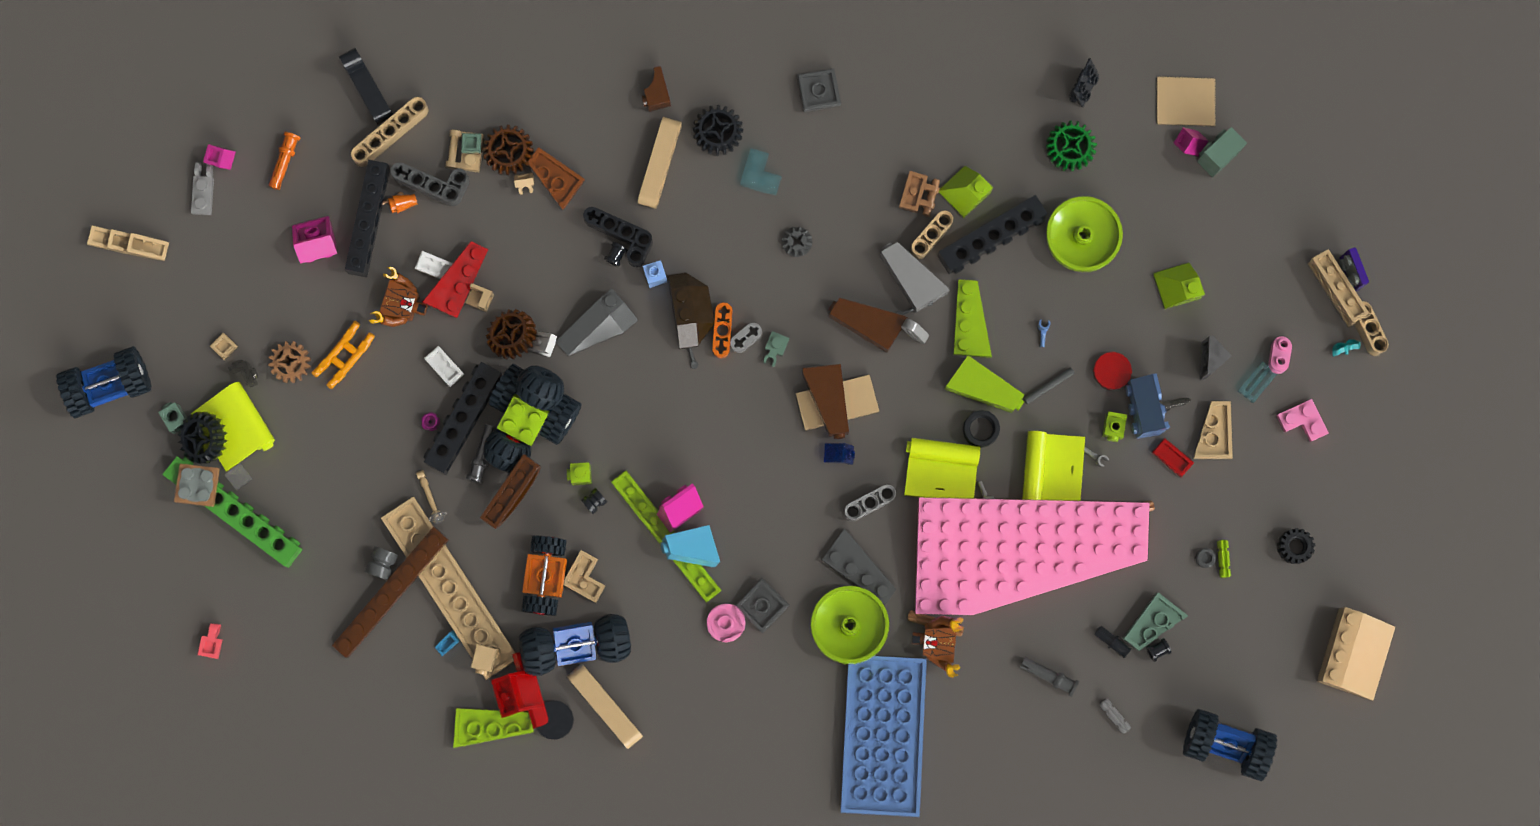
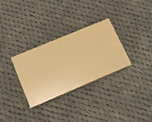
(858, 397)

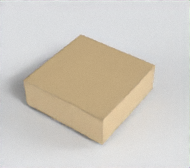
(223, 346)

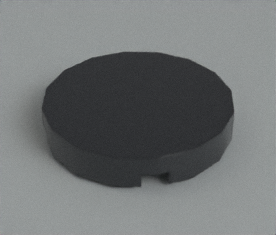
(559, 720)

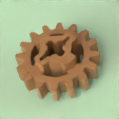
(287, 354)

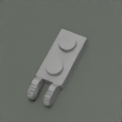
(202, 190)

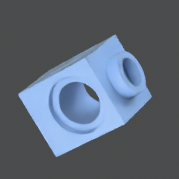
(655, 274)

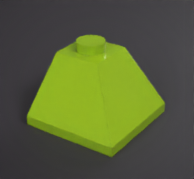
(965, 190)
(1178, 285)

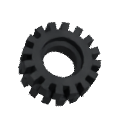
(1306, 540)

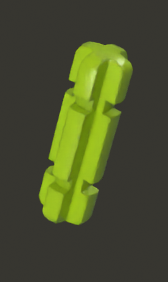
(1223, 558)

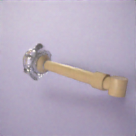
(437, 516)

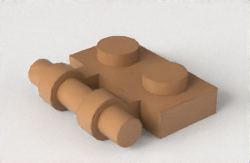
(913, 193)

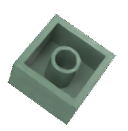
(1221, 151)

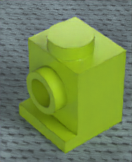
(1108, 431)

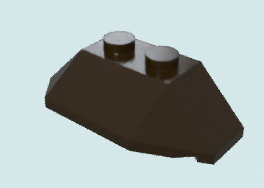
(690, 309)

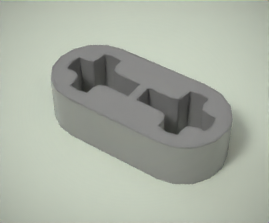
(915, 331)
(743, 334)

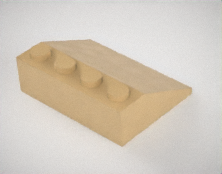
(1356, 653)

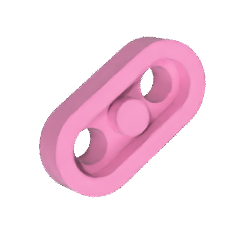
(1280, 353)

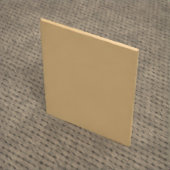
(1185, 101)

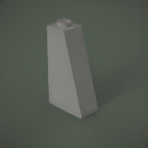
(913, 278)

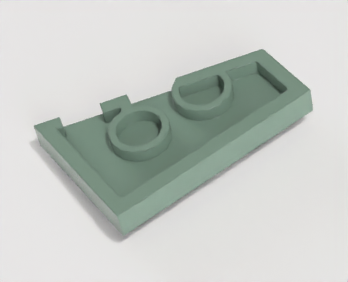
(1153, 621)

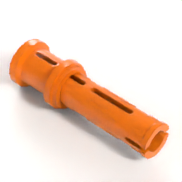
(286, 152)

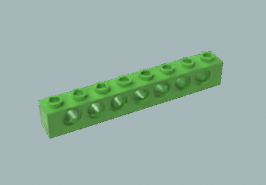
(291, 548)

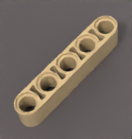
(392, 123)
(659, 162)
(604, 706)

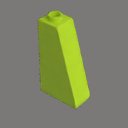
(984, 386)

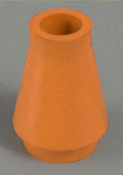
(401, 202)

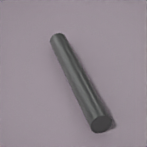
(1048, 386)

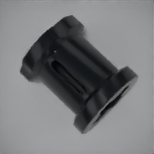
(615, 254)
(1158, 650)

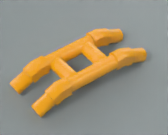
(343, 343)

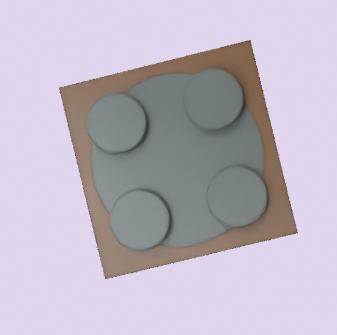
(196, 485)

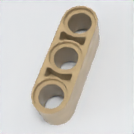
(936, 227)
(1377, 334)

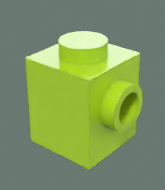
(579, 474)

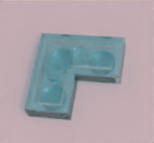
(755, 176)

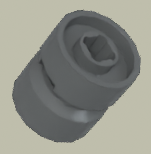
(381, 563)

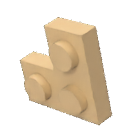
(579, 579)

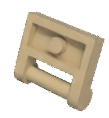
(469, 161)

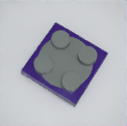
(1353, 267)

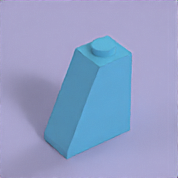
(691, 546)

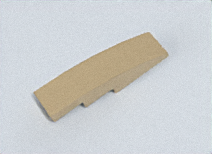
(128, 243)

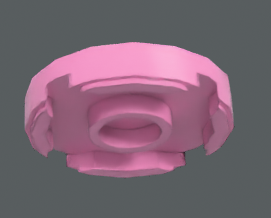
(726, 622)

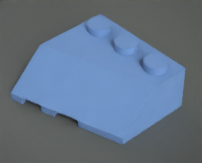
(1146, 407)

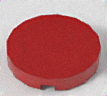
(1112, 371)

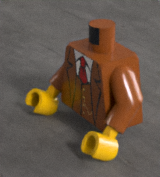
(399, 302)
(940, 642)

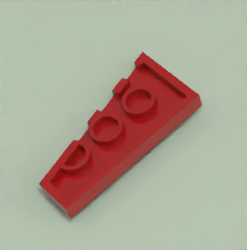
(454, 286)

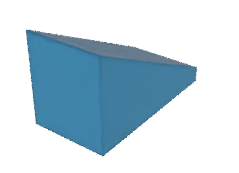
(447, 643)

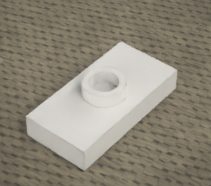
(432, 265)
(444, 366)

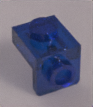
(839, 453)

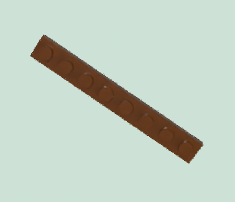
(390, 592)

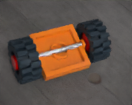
(544, 575)

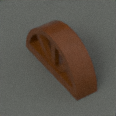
(511, 492)

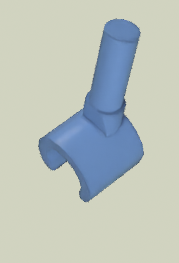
(1043, 332)

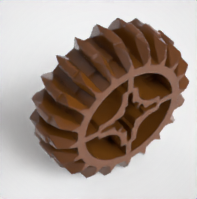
(501, 151)
(519, 337)

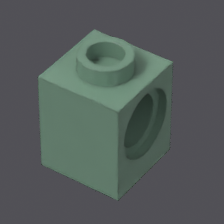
(168, 409)

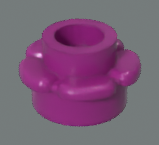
(425, 421)

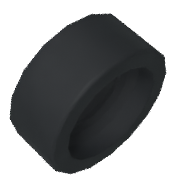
(981, 414)

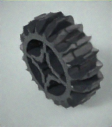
(711, 133)
(202, 437)

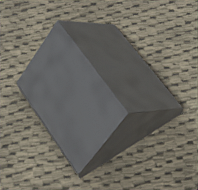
(1212, 356)

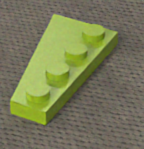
(970, 324)

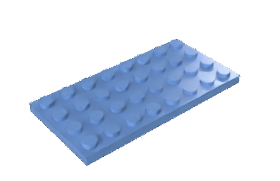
(884, 736)

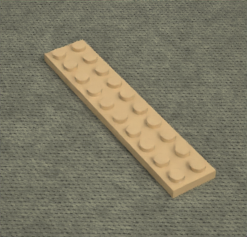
(450, 587)

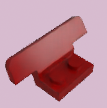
(520, 693)

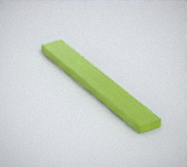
(647, 513)

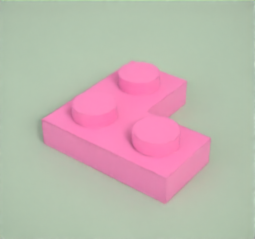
(1305, 415)

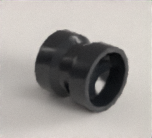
(595, 499)

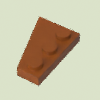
(556, 177)

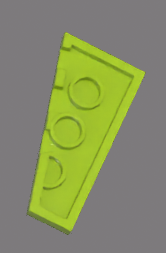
(480, 726)

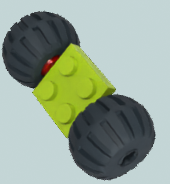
(537, 392)

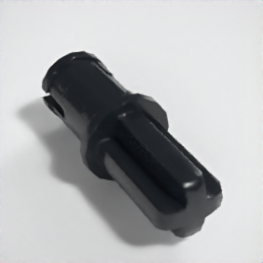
(1112, 641)

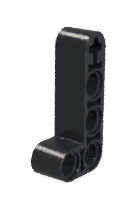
(366, 86)
(616, 232)

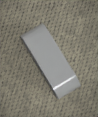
(876, 495)

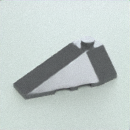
(600, 322)

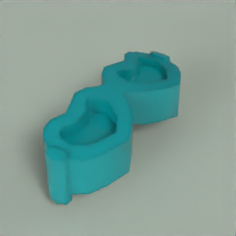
(1344, 347)

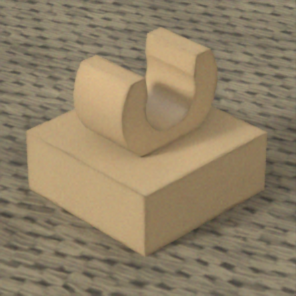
(524, 180)

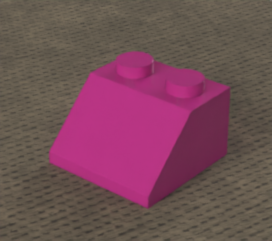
(314, 240)

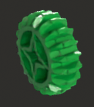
(1076, 151)

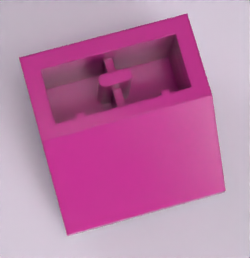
(680, 508)

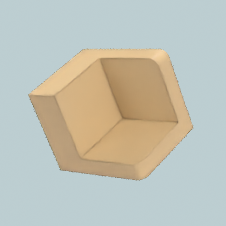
(479, 297)

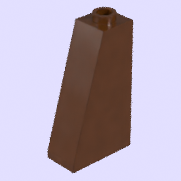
(868, 322)
(828, 395)

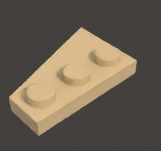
(1216, 433)

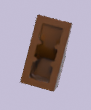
(656, 95)

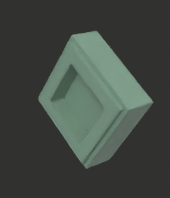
(471, 143)

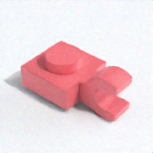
(211, 645)

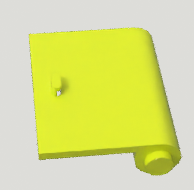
(242, 423)
(941, 466)
(1049, 466)

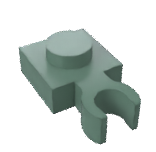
(776, 346)

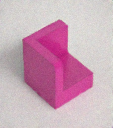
(1190, 141)
(219, 156)

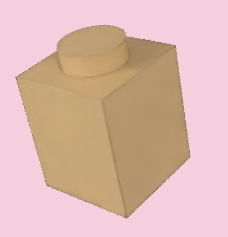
(484, 659)

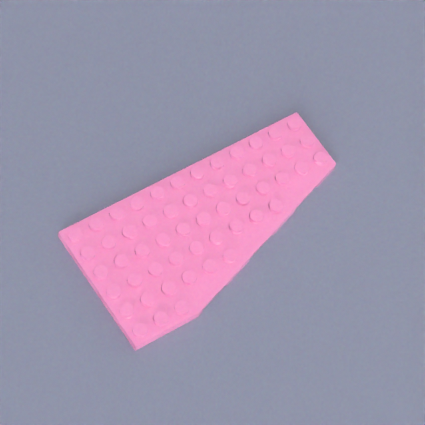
(1007, 550)

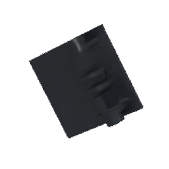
(1085, 82)

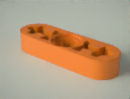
(728, 316)

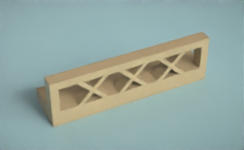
(1338, 288)

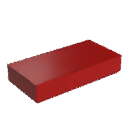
(1172, 457)

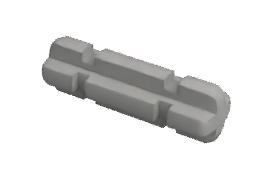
(1115, 716)

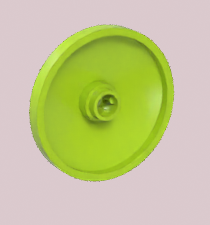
(1086, 217)
(854, 607)

